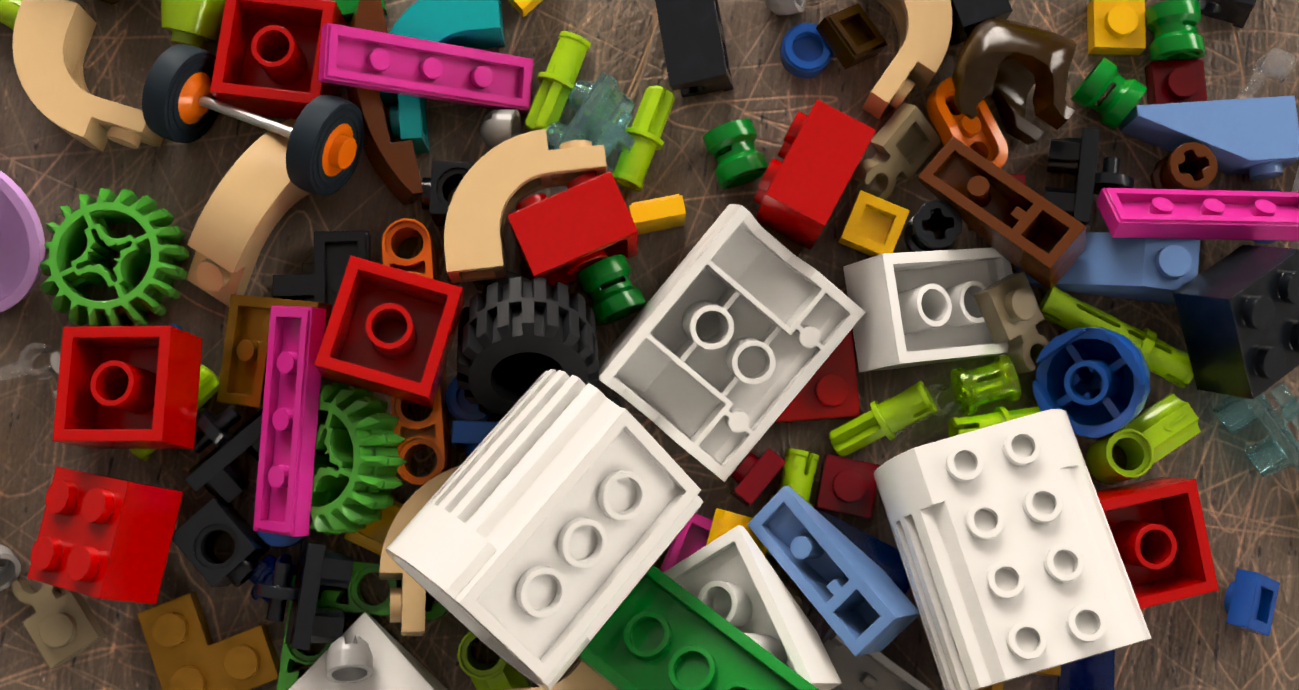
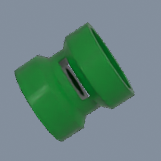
(1175, 30)
(1117, 101)
(735, 153)
(611, 289)

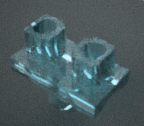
(599, 118)
(1280, 446)

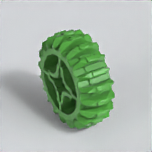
(91, 224)
(353, 460)

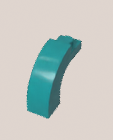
(452, 22)

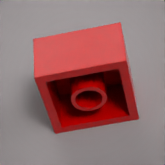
(272, 55)
(816, 167)
(573, 228)
(390, 331)
(128, 387)
(105, 536)
(1161, 539)

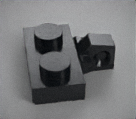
(323, 277)

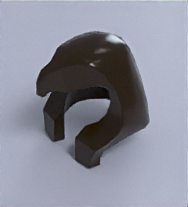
(1004, 63)

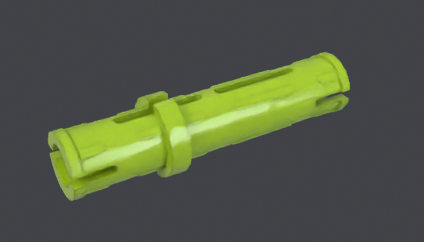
(1161, 357)

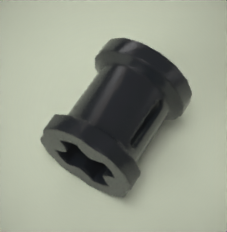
(942, 217)

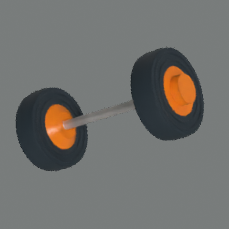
(320, 146)

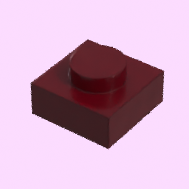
(1175, 81)
(754, 475)
(846, 486)

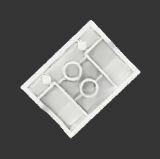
(728, 341)

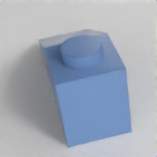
(1243, 134)
(1131, 268)
(833, 574)

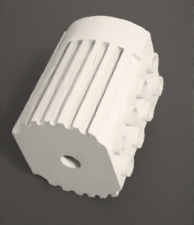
(548, 525)
(1008, 551)

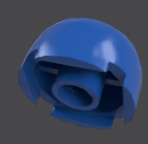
(1094, 378)

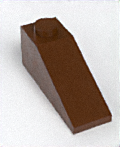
(1006, 213)

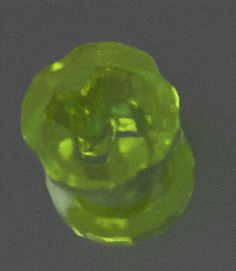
(986, 384)

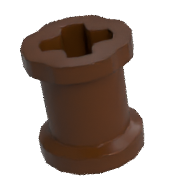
(1190, 157)

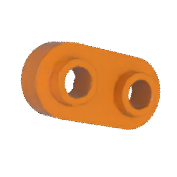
(977, 133)

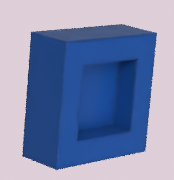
(470, 433)
(1251, 602)

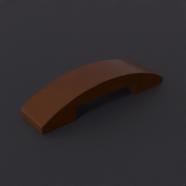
(395, 160)

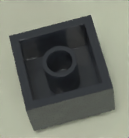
(1242, 320)

